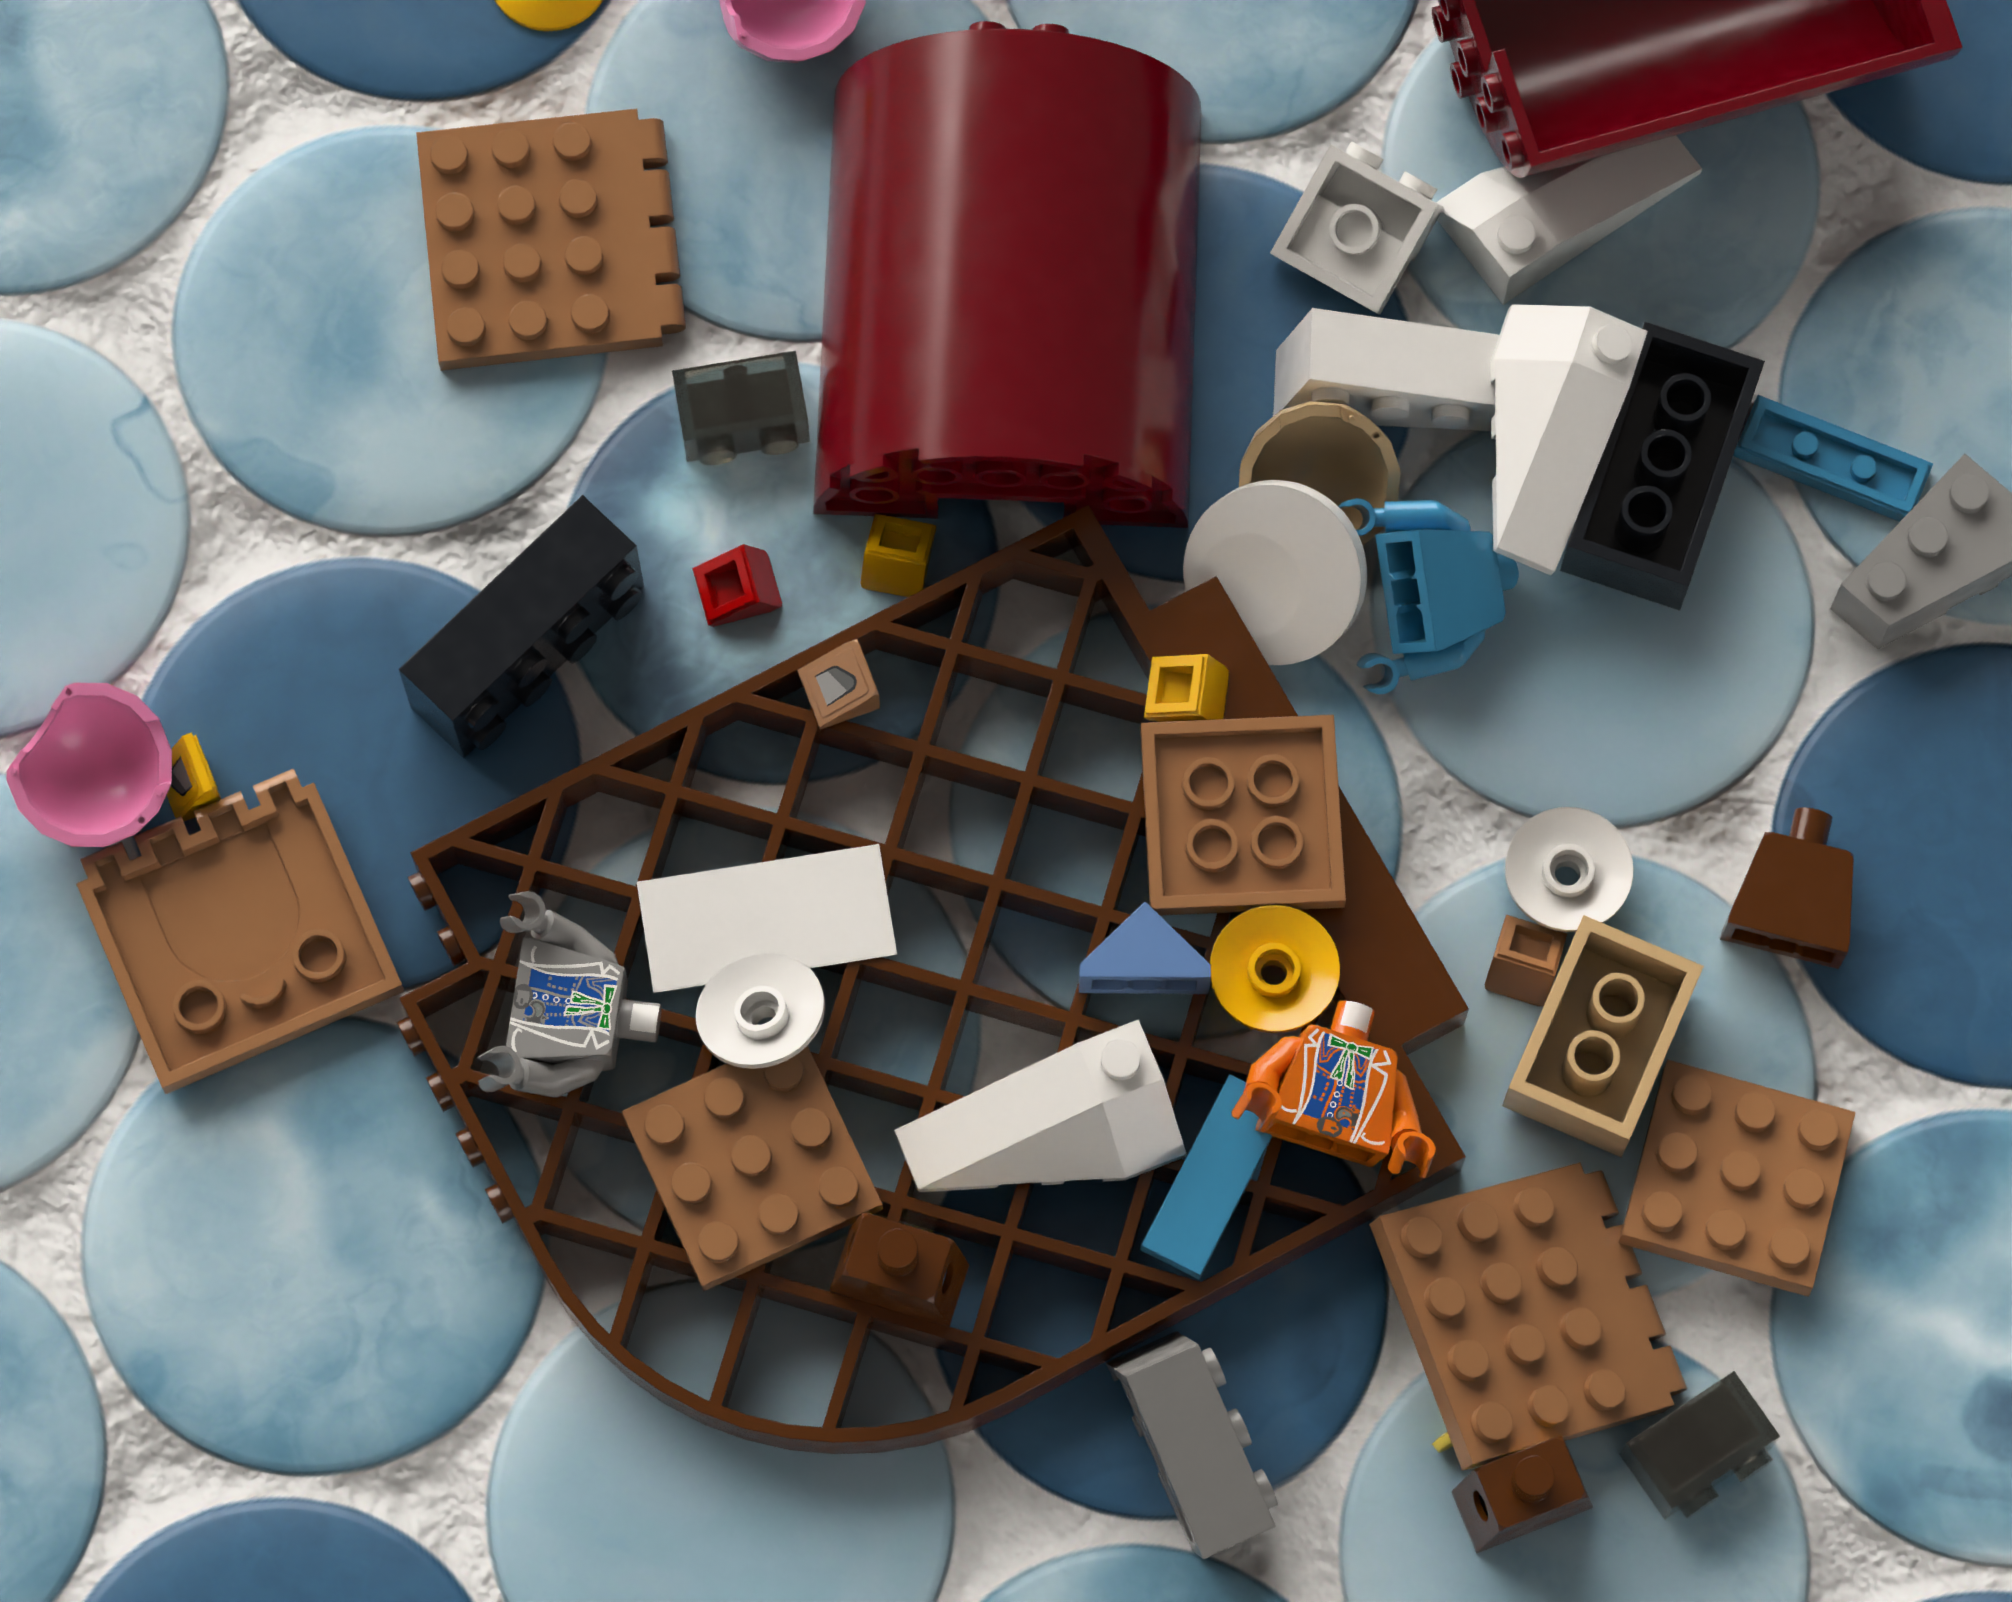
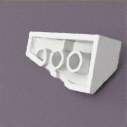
(1556, 402)

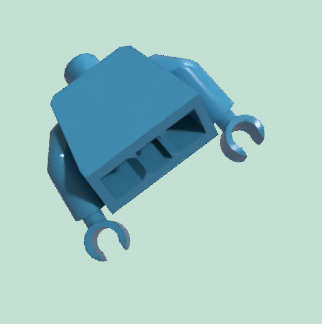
(1437, 587)

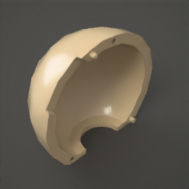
(1328, 451)

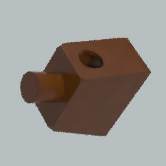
(1796, 894)
(901, 1269)
(1521, 1494)

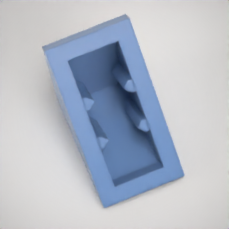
(1144, 959)

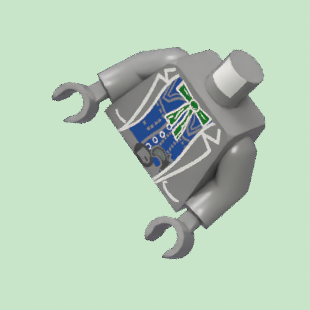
(564, 1007)

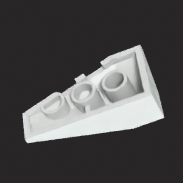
(1536, 223)
(1063, 1119)

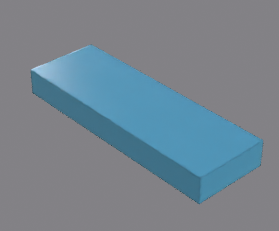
(1832, 459)
(1208, 1185)

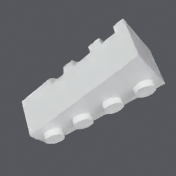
(1388, 370)

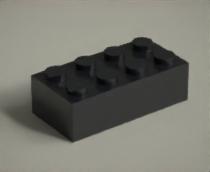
(1663, 468)
(524, 628)

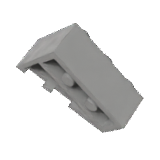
(1933, 559)
(1196, 1442)

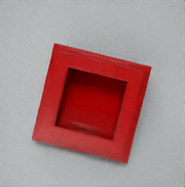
(737, 585)

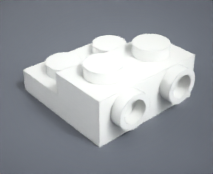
(1358, 226)

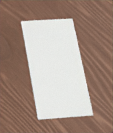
(805, 907)

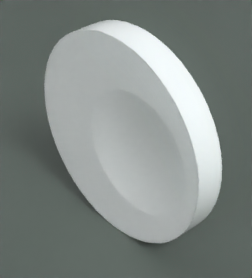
(1285, 565)

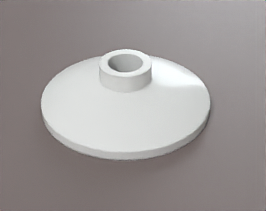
(1572, 840)
(754, 990)

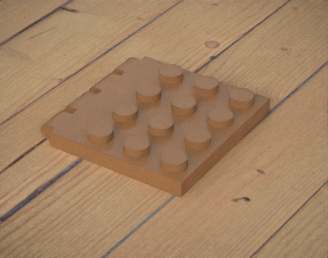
(549, 238)
(236, 930)
(1527, 1313)

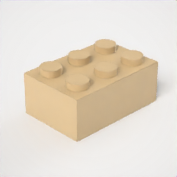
(1602, 1036)

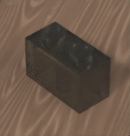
(741, 408)
(1700, 1447)

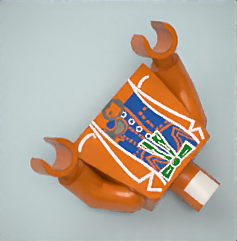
(1338, 1094)

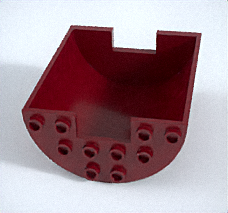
(1614, 74)
(1010, 278)

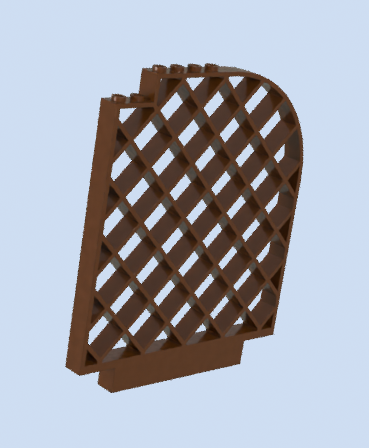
(1377, 939)

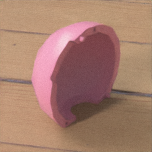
(790, 28)
(93, 767)

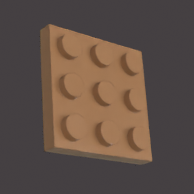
(1242, 814)
(751, 1164)
(1737, 1178)

